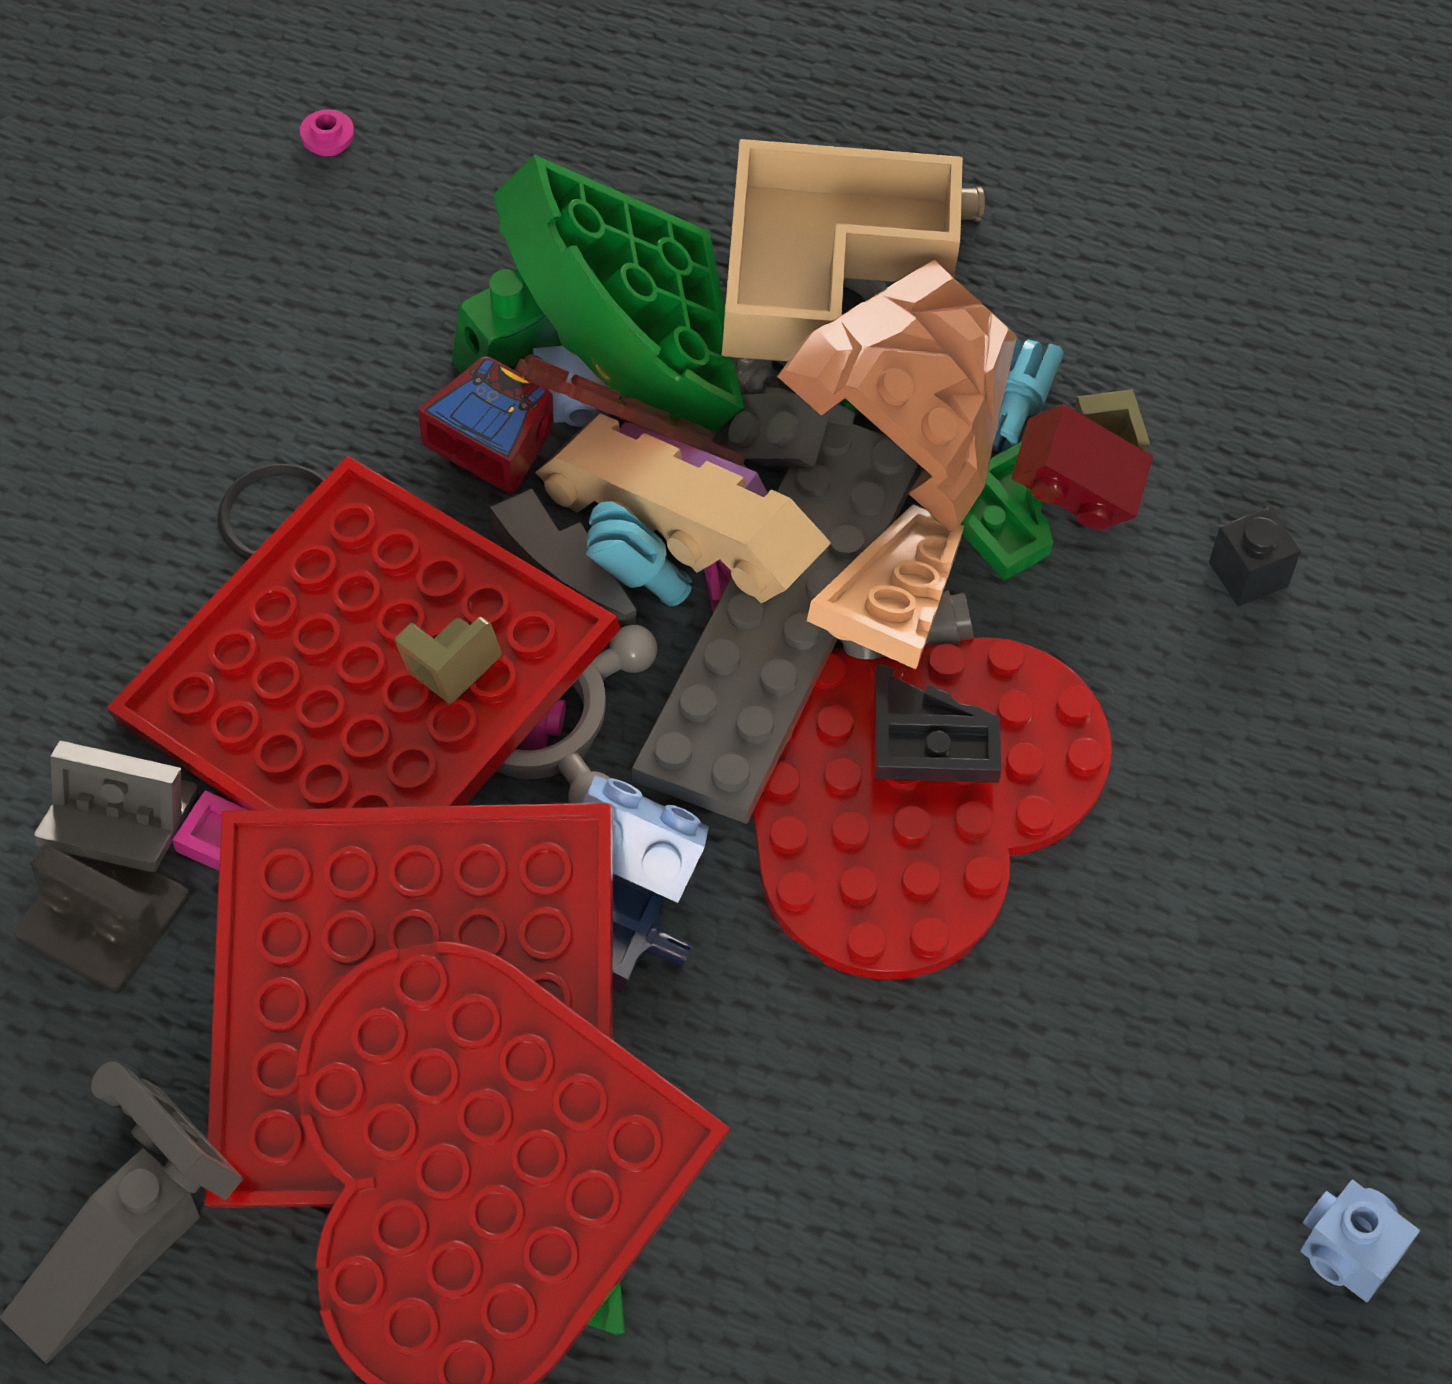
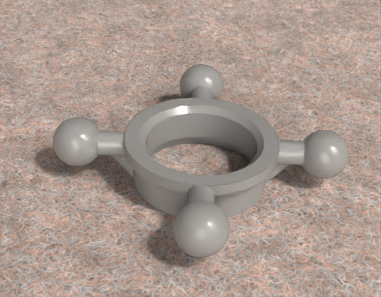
(630, 650)

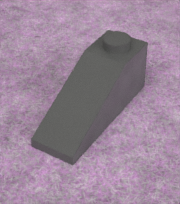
(100, 1254)

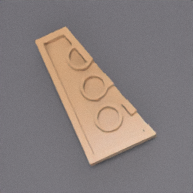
(891, 588)

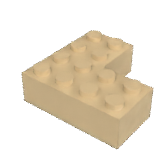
(827, 216)

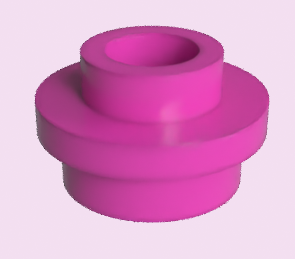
(329, 141)

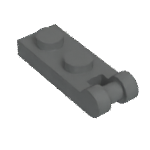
(166, 1131)

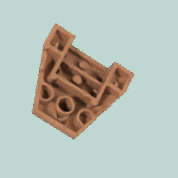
(923, 370)

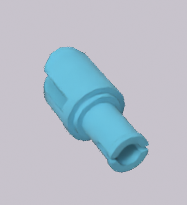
(1026, 388)
(634, 554)

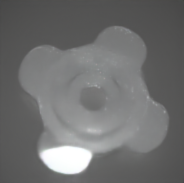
(756, 375)

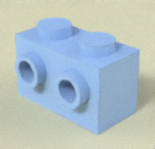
(651, 841)

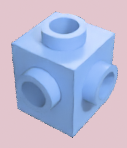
(1356, 1238)

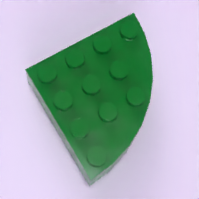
(623, 289)

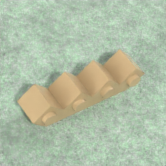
(696, 509)

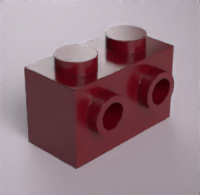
(1082, 468)

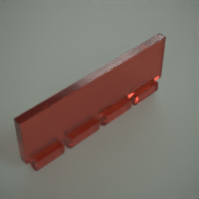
(628, 408)

